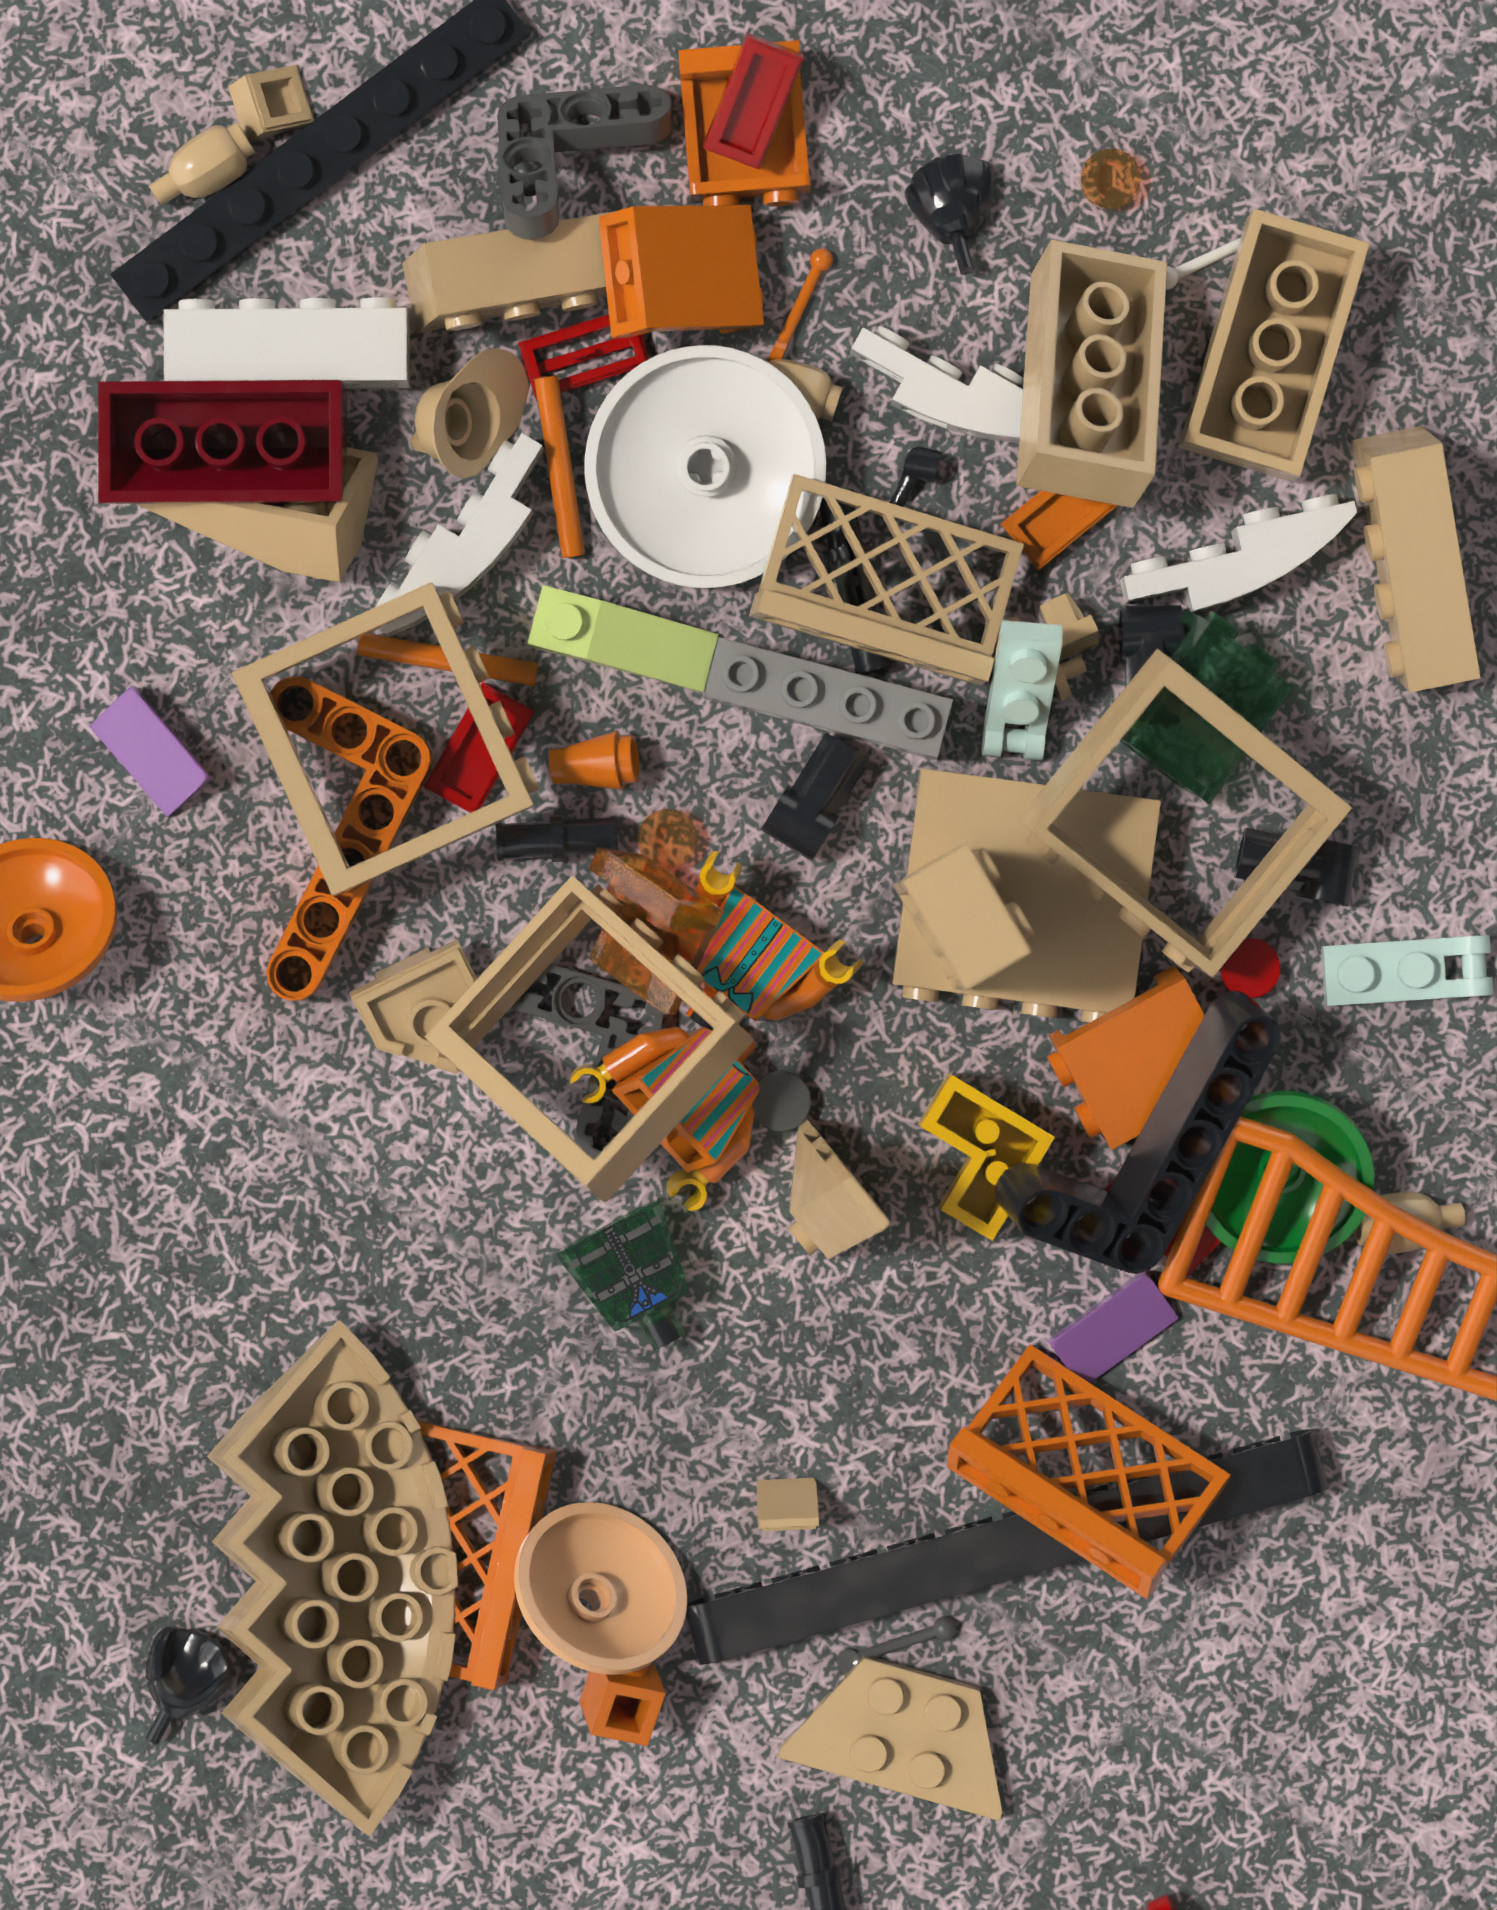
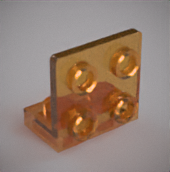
(667, 907)

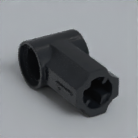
(1145, 632)
(810, 806)
(1324, 877)

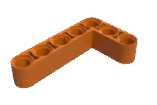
(351, 831)

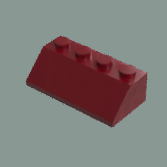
(221, 441)

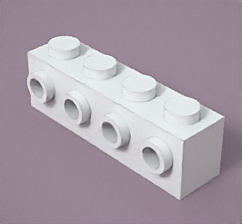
(312, 342)

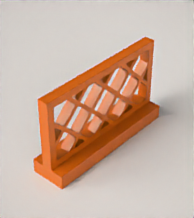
(521, 1510)
(1060, 1512)

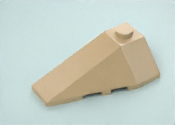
(292, 537)
(827, 1199)

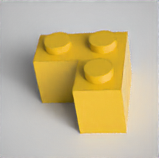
(991, 1139)

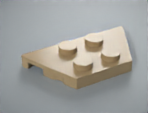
(903, 1735)

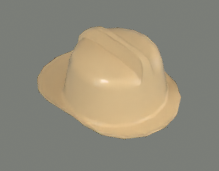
(472, 413)

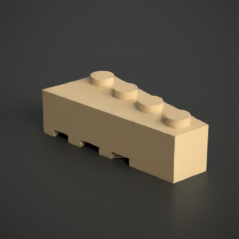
(500, 275)
(1416, 558)

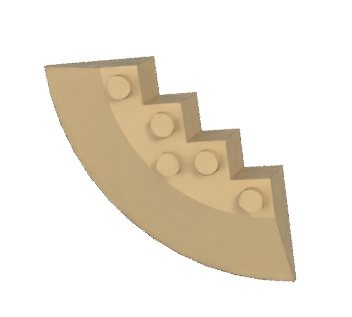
(346, 1574)

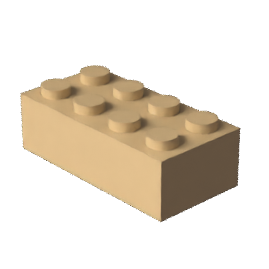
(1273, 345)
(1092, 374)
(964, 916)

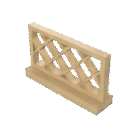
(874, 631)

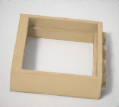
(489, 719)
(1263, 885)
(517, 970)

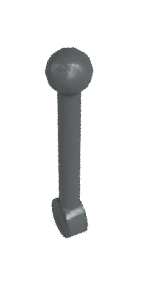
(943, 1628)

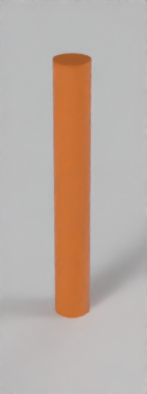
(559, 466)
(433, 657)

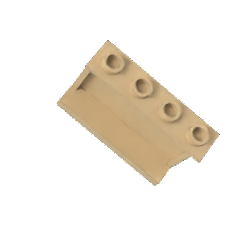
(1079, 945)

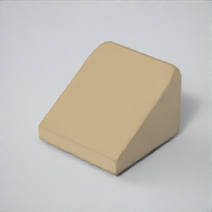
(270, 102)
(787, 1504)

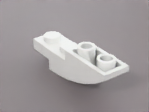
(932, 391)
(489, 531)
(1264, 552)

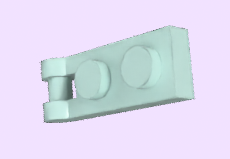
(1021, 688)
(1404, 970)

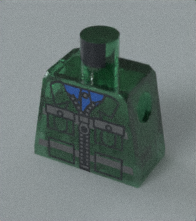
(632, 1272)

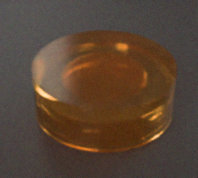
(1110, 179)
(667, 838)

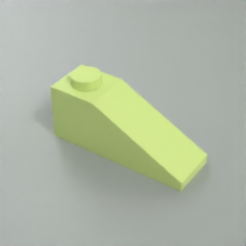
(622, 639)

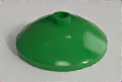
(1323, 1129)

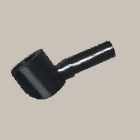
(919, 465)

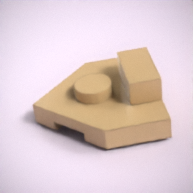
(411, 999)

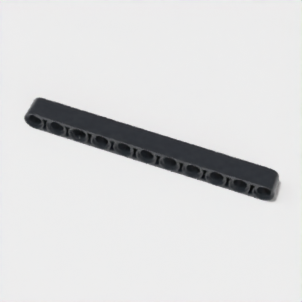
(979, 1555)

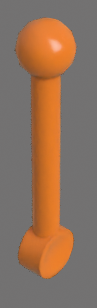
(821, 261)

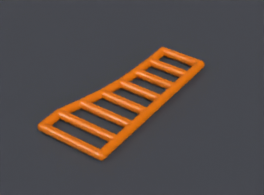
(1343, 1334)

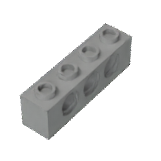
(827, 698)

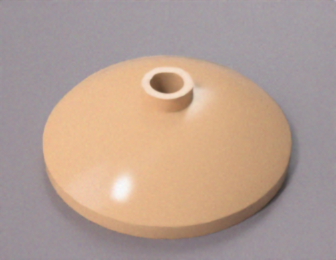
(616, 1567)

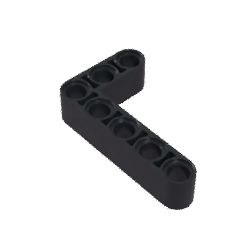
(1160, 1152)

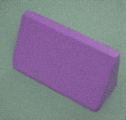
(150, 751)
(1113, 1328)

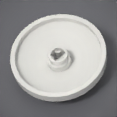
(698, 464)

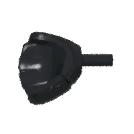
(953, 201)
(184, 1675)

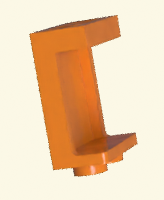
(721, 179)
(681, 269)
(1127, 1057)

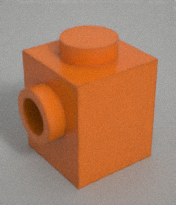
(623, 1704)

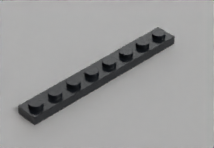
(319, 156)

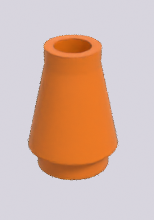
(597, 762)

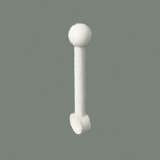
(1202, 261)

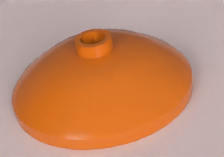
(55, 894)

